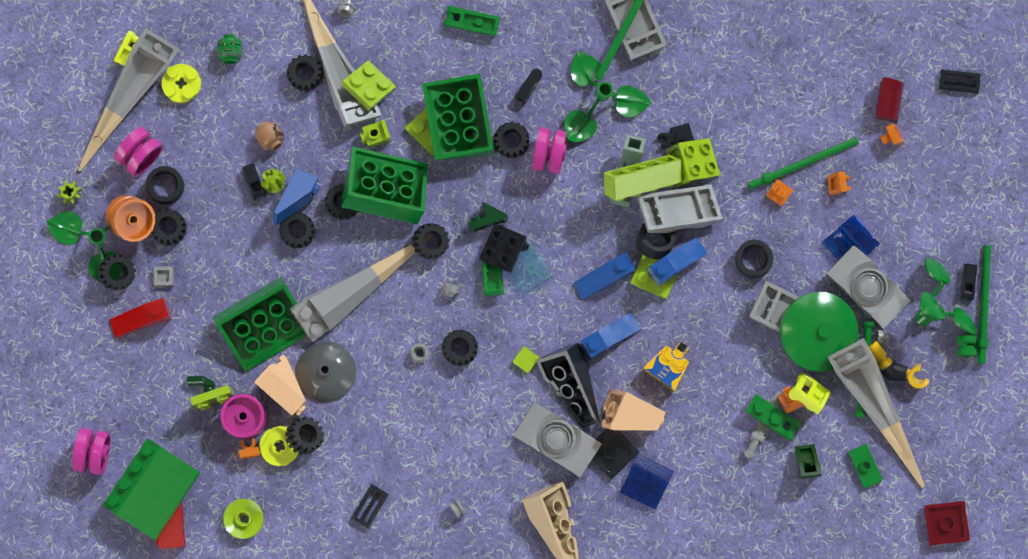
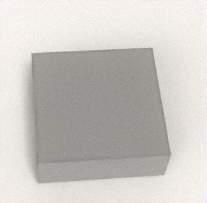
(163, 276)

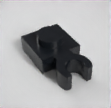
(678, 134)

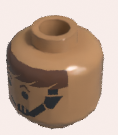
(269, 136)

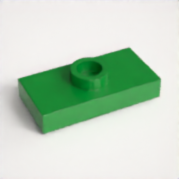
(492, 280)
(865, 466)

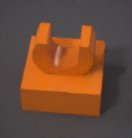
(892, 136)
(837, 183)
(779, 193)
(786, 402)
(249, 452)

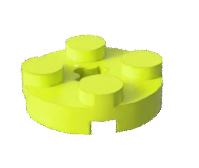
(188, 91)
(268, 447)

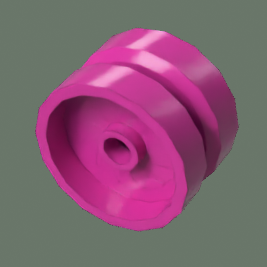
(549, 150)
(138, 151)
(255, 420)
(91, 451)

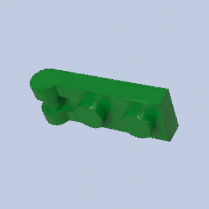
(472, 21)
(772, 417)

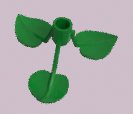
(629, 99)
(66, 229)
(930, 308)

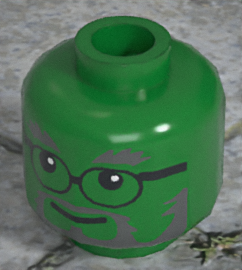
(229, 49)

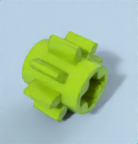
(273, 180)
(75, 194)

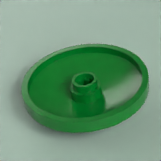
(817, 328)

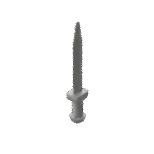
(758, 436)

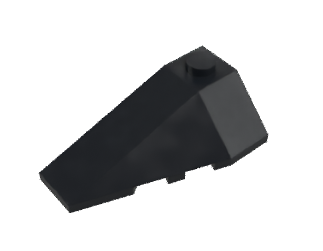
(571, 379)

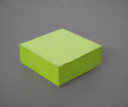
(525, 359)

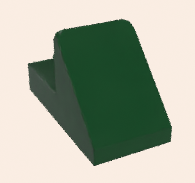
(492, 216)
(807, 461)

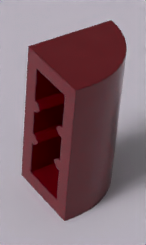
(889, 100)

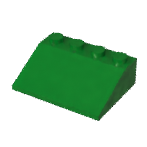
(458, 118)
(385, 185)
(260, 324)
(151, 489)

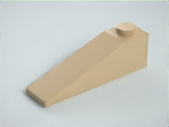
(550, 517)

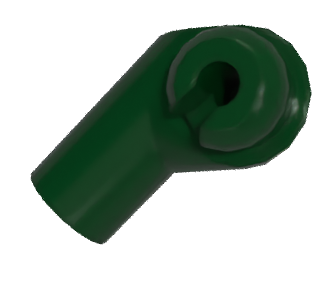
(201, 380)

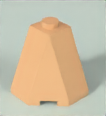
(283, 386)
(628, 412)

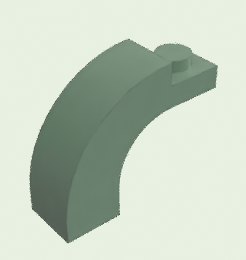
(631, 155)

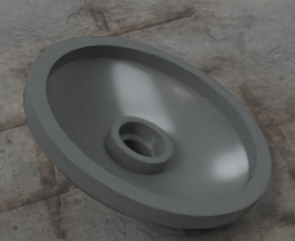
(333, 383)

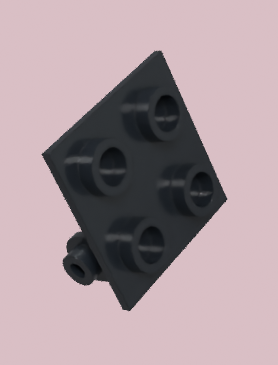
(503, 248)

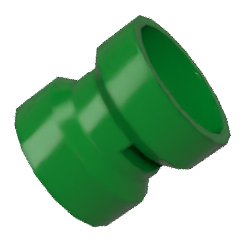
(966, 346)

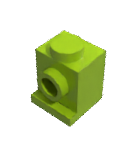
(382, 137)

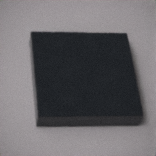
(614, 452)

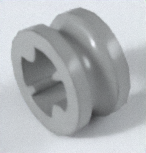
(457, 508)

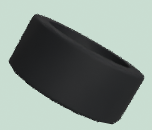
(163, 199)
(754, 244)
(652, 251)

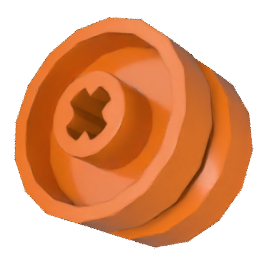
(130, 218)

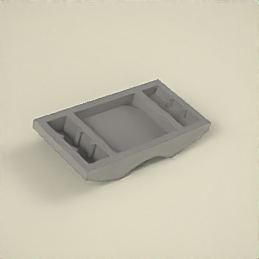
(643, 34)
(679, 209)
(868, 287)
(771, 305)
(557, 439)

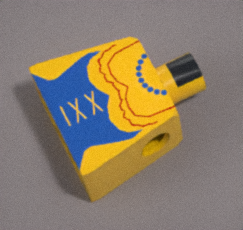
(668, 366)

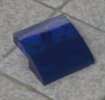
(848, 234)
(646, 481)

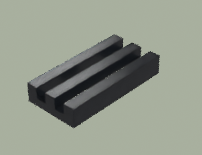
(955, 81)
(377, 509)

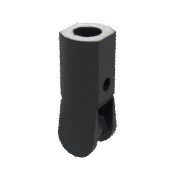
(529, 85)
(252, 178)
(968, 278)

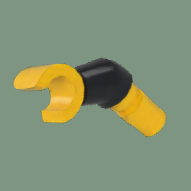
(895, 371)

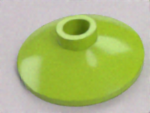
(233, 516)

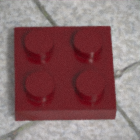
(946, 523)

